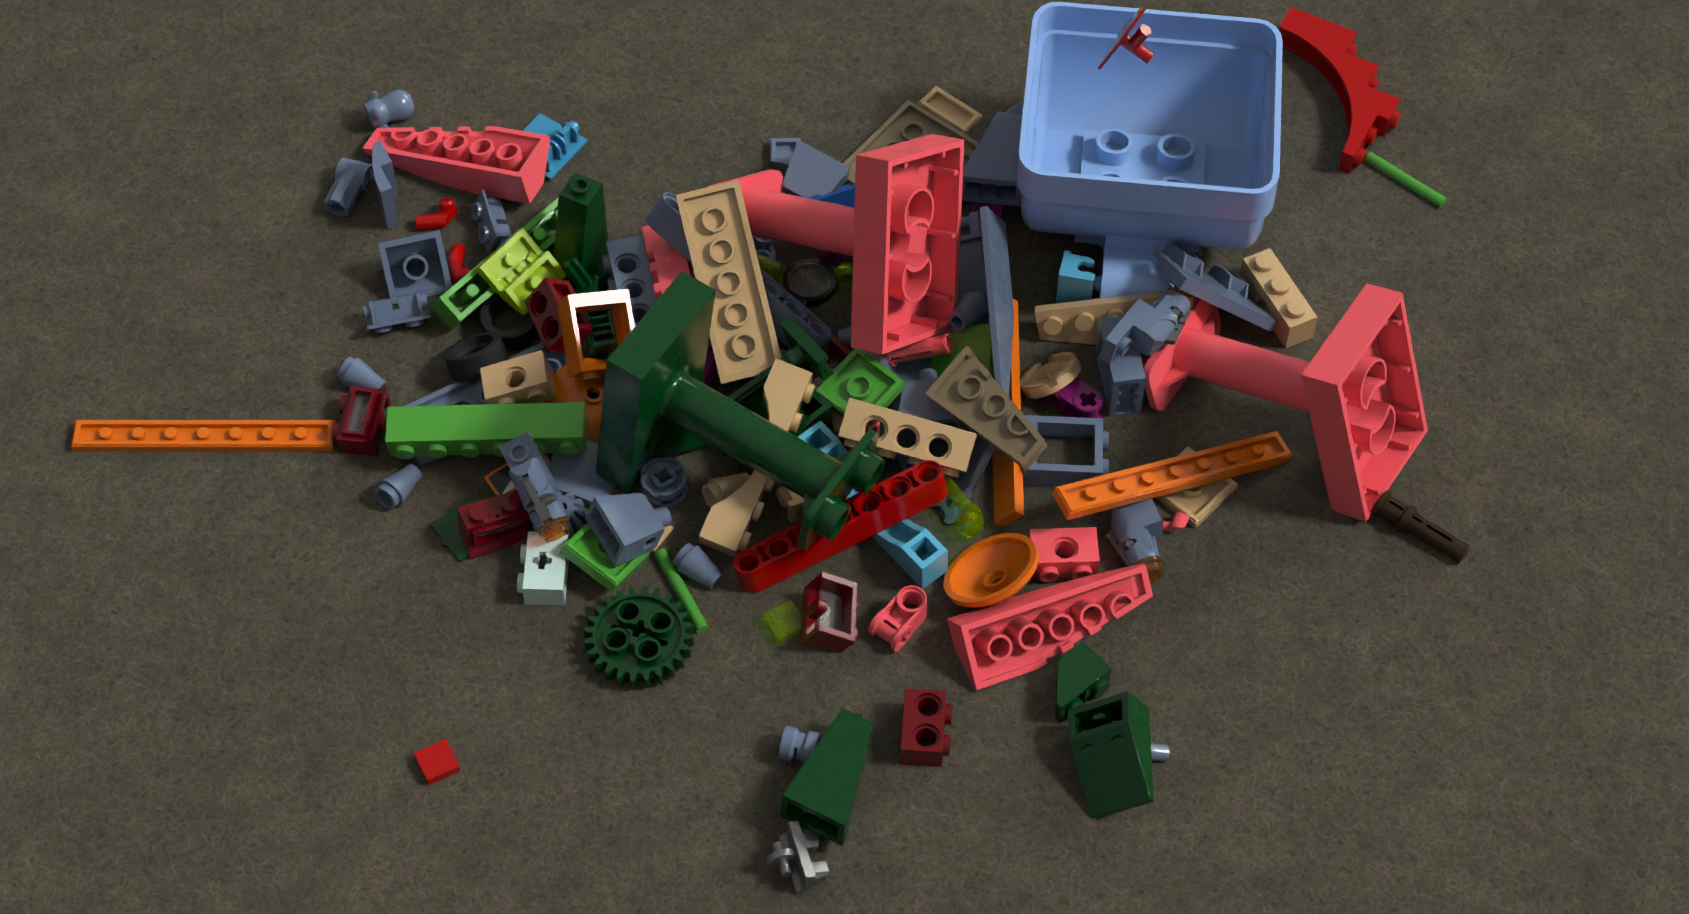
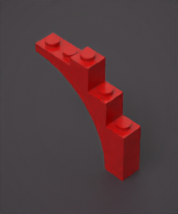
(1333, 54)

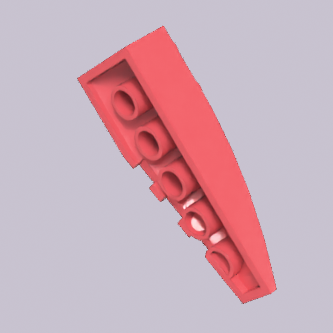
(496, 160)
(1031, 627)

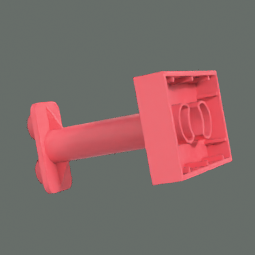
(898, 232)
(1356, 388)

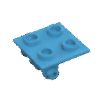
(564, 141)

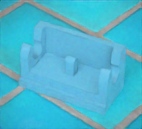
(1073, 283)

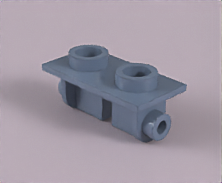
(487, 214)
(385, 316)

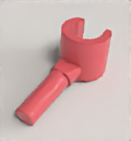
(1178, 521)

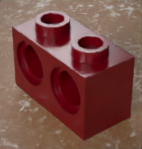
(545, 315)
(922, 728)

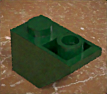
(1079, 678)

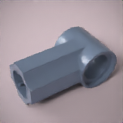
(350, 181)

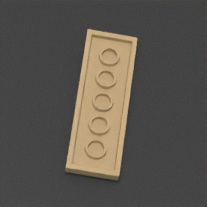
(728, 262)

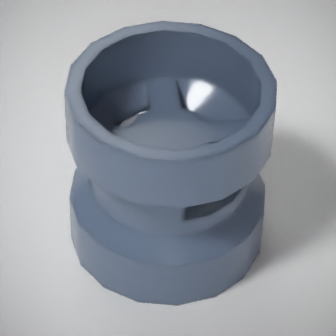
(797, 744)

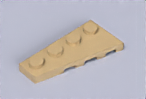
(1080, 319)

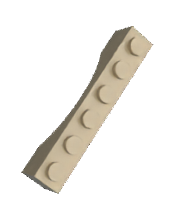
(730, 519)

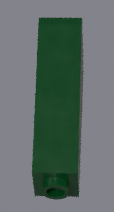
(581, 223)
(829, 780)

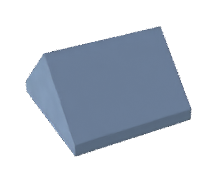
(415, 265)

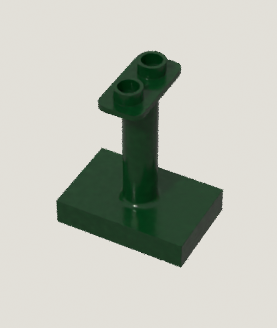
(658, 384)

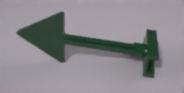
(803, 350)

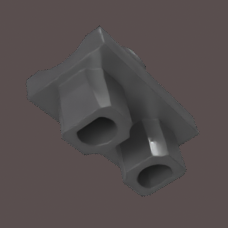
(793, 858)

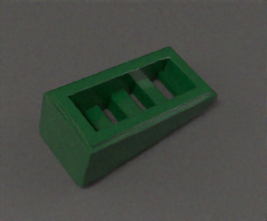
(603, 348)

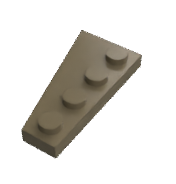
(981, 405)

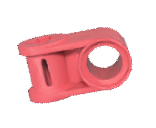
(898, 623)

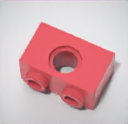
(1076, 543)

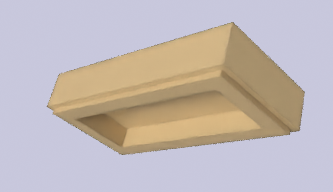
(950, 110)

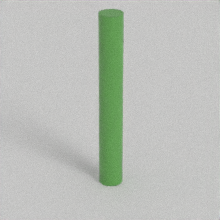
(1405, 180)
(681, 590)

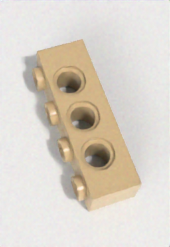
(959, 441)

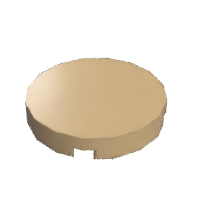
(1051, 377)

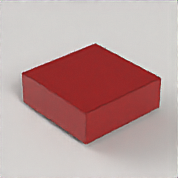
(437, 761)

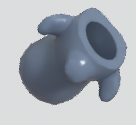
(390, 108)

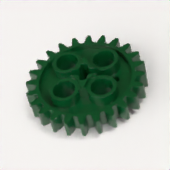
(639, 637)

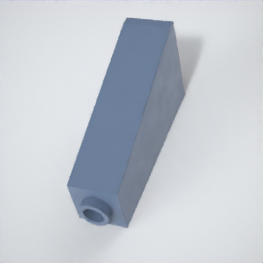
(993, 165)

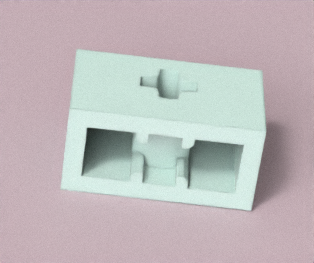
(543, 585)

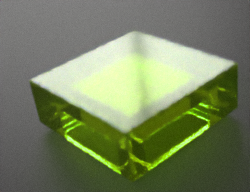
(783, 622)

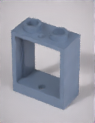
(1122, 379)
(1072, 427)

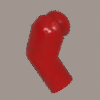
(440, 218)
(455, 261)

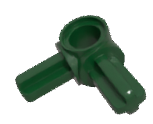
(581, 280)

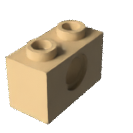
(519, 380)

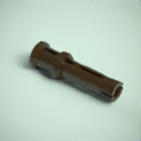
(1409, 520)

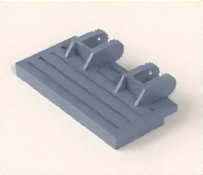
(1218, 288)

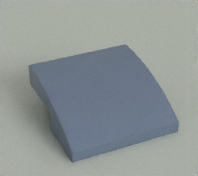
(385, 184)
(579, 474)

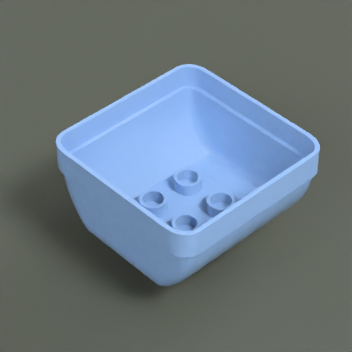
(1153, 147)

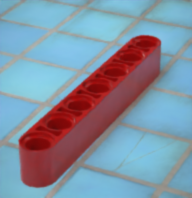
(869, 514)

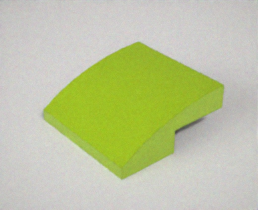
(518, 269)

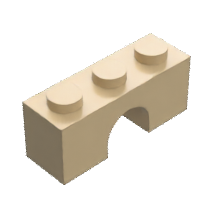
(1285, 302)

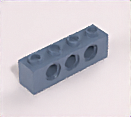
(630, 270)

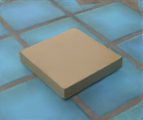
(1200, 500)

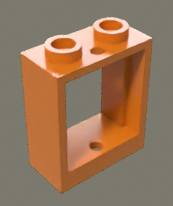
(571, 304)

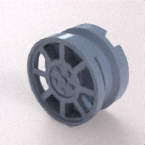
(663, 481)

